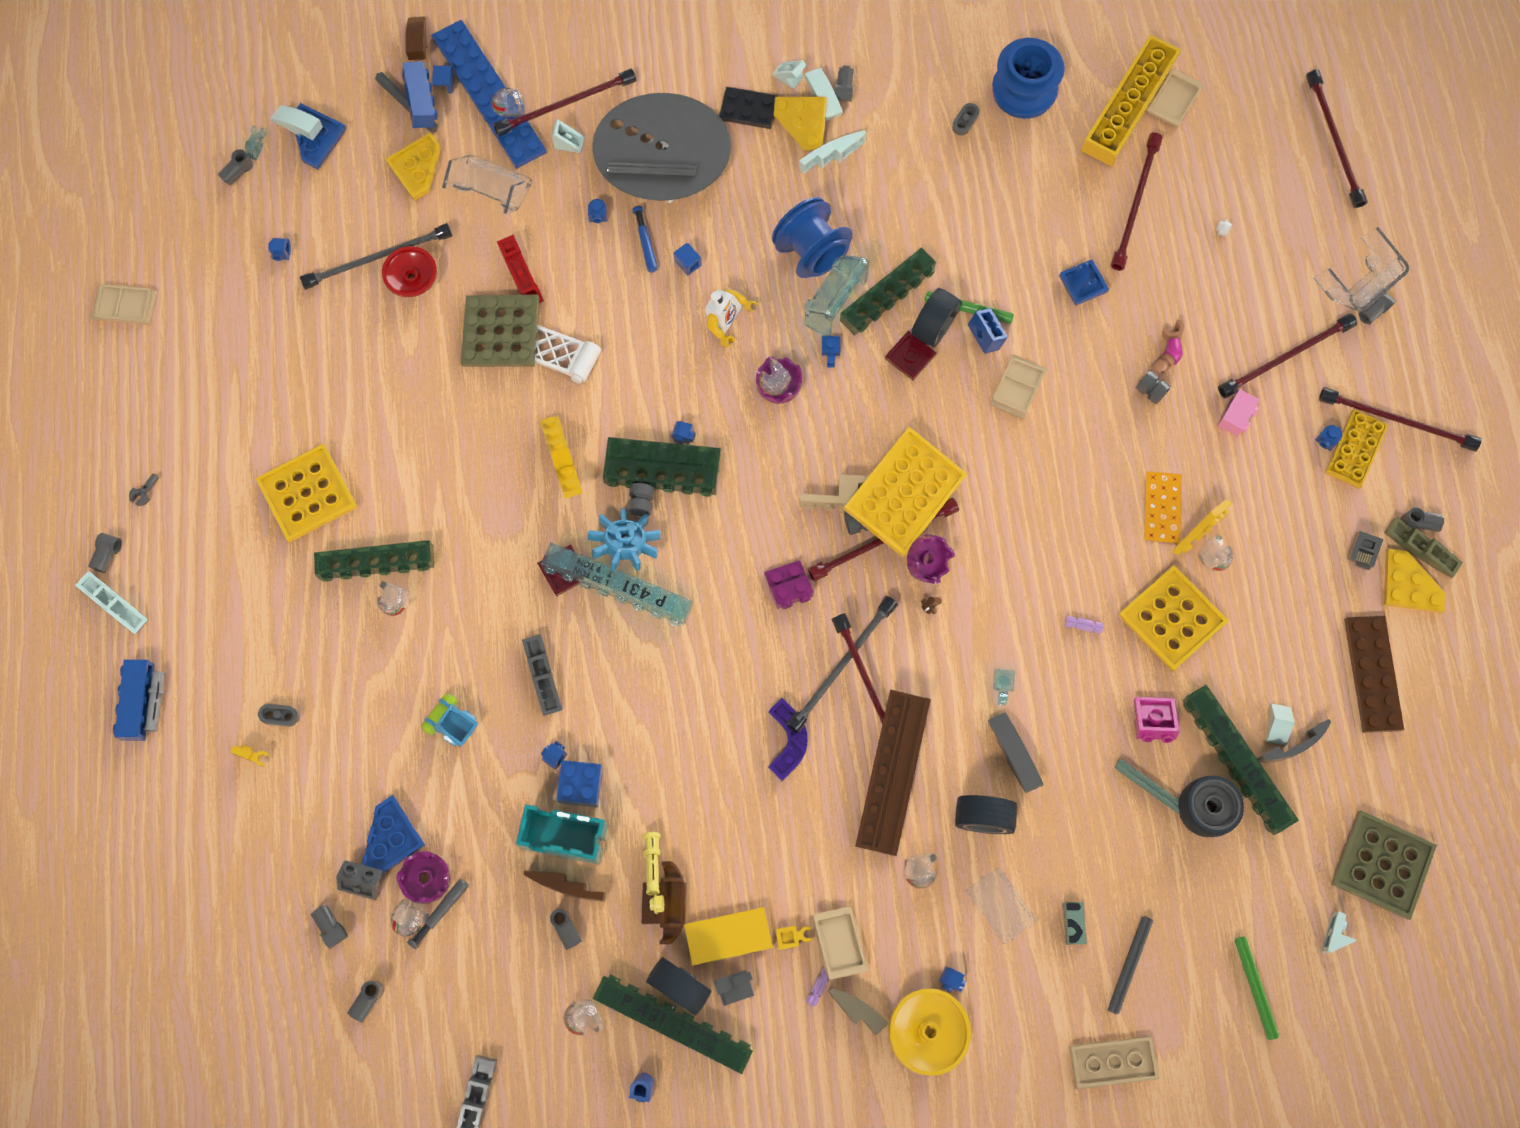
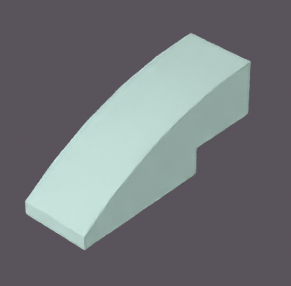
(821, 87)
(297, 121)

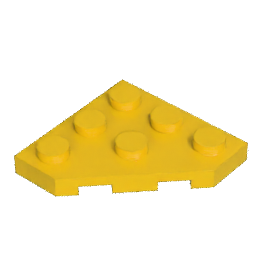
(803, 119)
(416, 165)
(1203, 527)
(1410, 585)

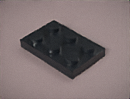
(748, 107)

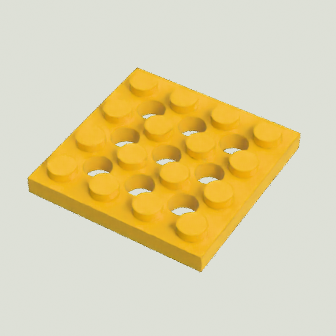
(286, 473)
(1173, 605)

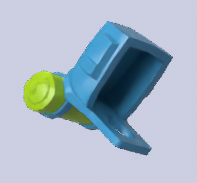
(450, 721)

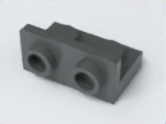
(359, 880)

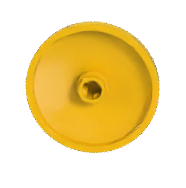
(929, 1032)

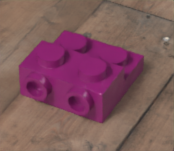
(789, 585)

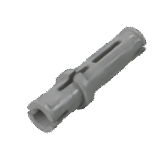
(155, 694)

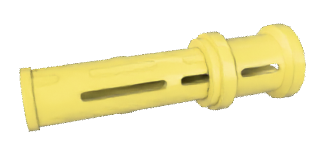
(652, 854)

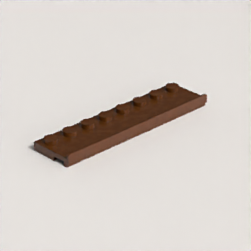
(893, 773)

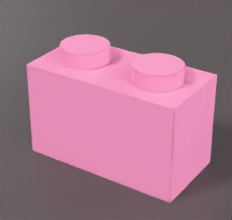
(1239, 412)

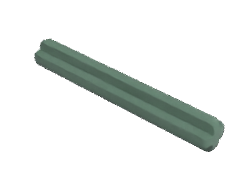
(1148, 785)

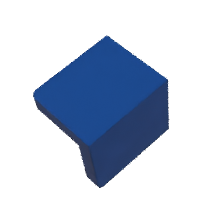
(443, 77)
(687, 259)

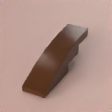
(558, 883)

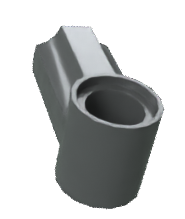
(844, 84)
(236, 167)
(1381, 306)
(1423, 520)
(105, 547)
(331, 930)
(566, 931)
(364, 1001)

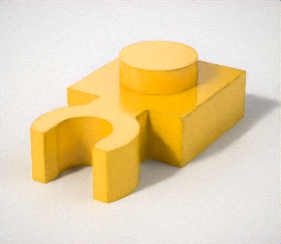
(789, 937)

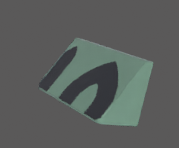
(1074, 923)

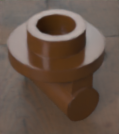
(930, 604)

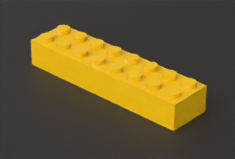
(1130, 100)

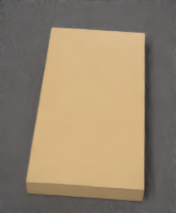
(1114, 1062)

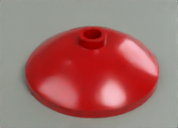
(406, 263)

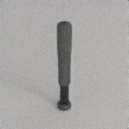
(444, 906)

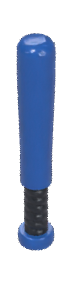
(648, 252)

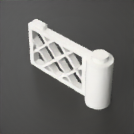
(582, 360)

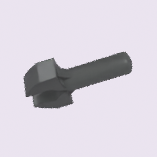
(144, 499)

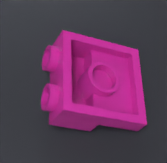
(1156, 719)

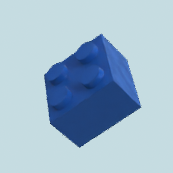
(579, 783)

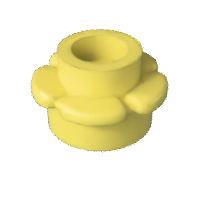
(657, 904)

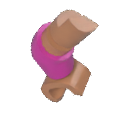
(1173, 349)

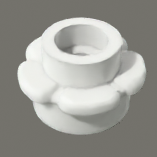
(1223, 228)

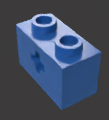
(987, 330)

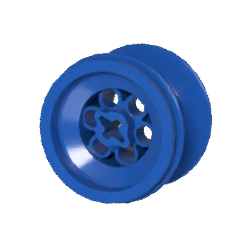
(1015, 81)
(809, 234)

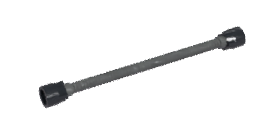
(311, 279)
(799, 719)

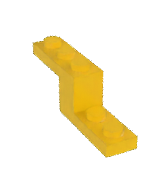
(561, 457)

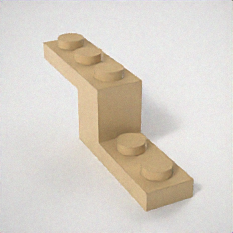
(846, 489)

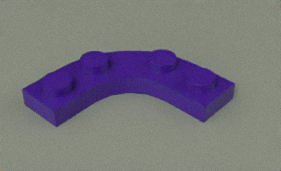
(796, 743)

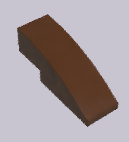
(416, 38)

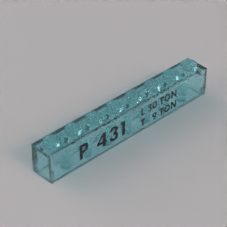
(616, 584)

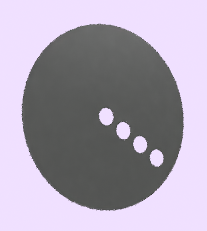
(688, 127)

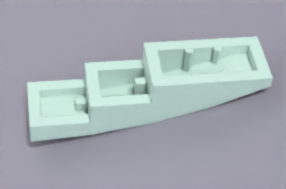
(837, 149)
(111, 602)

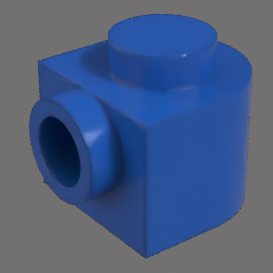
(597, 211)
(280, 248)
(683, 433)
(1329, 437)
(554, 754)
(952, 980)
(642, 1088)

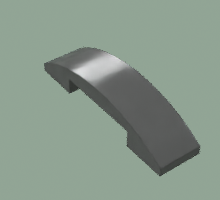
(1315, 735)

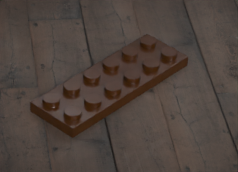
(1374, 674)

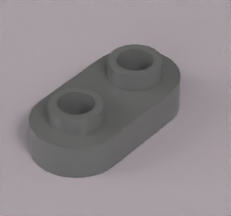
(964, 120)
(279, 715)

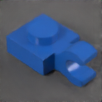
(831, 348)

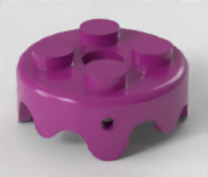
(794, 387)
(938, 562)
(414, 867)

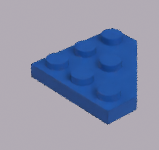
(316, 151)
(390, 837)

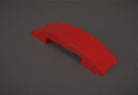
(518, 267)

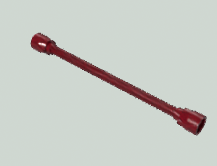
(1153, 145)
(820, 570)

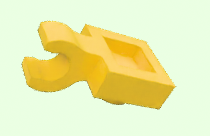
(246, 753)

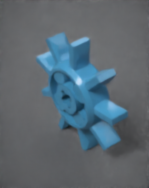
(624, 540)

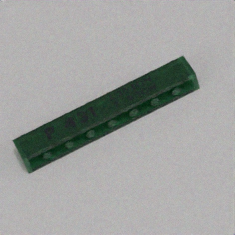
(1239, 760)
(672, 1024)

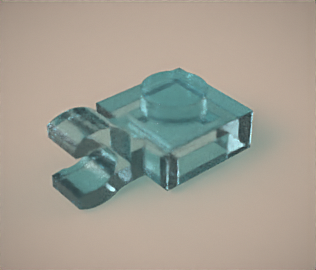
(254, 145)
(1003, 682)

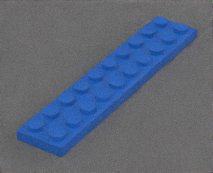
(480, 84)

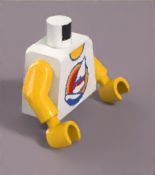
(723, 310)

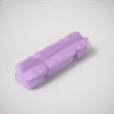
(1084, 624)
(818, 988)

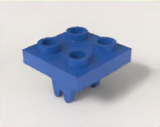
(1083, 282)

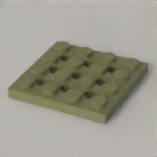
(506, 357)
(1364, 888)

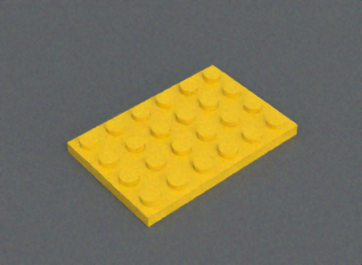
(905, 491)

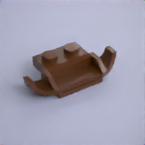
(674, 914)

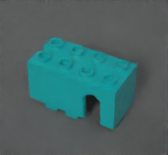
(562, 834)

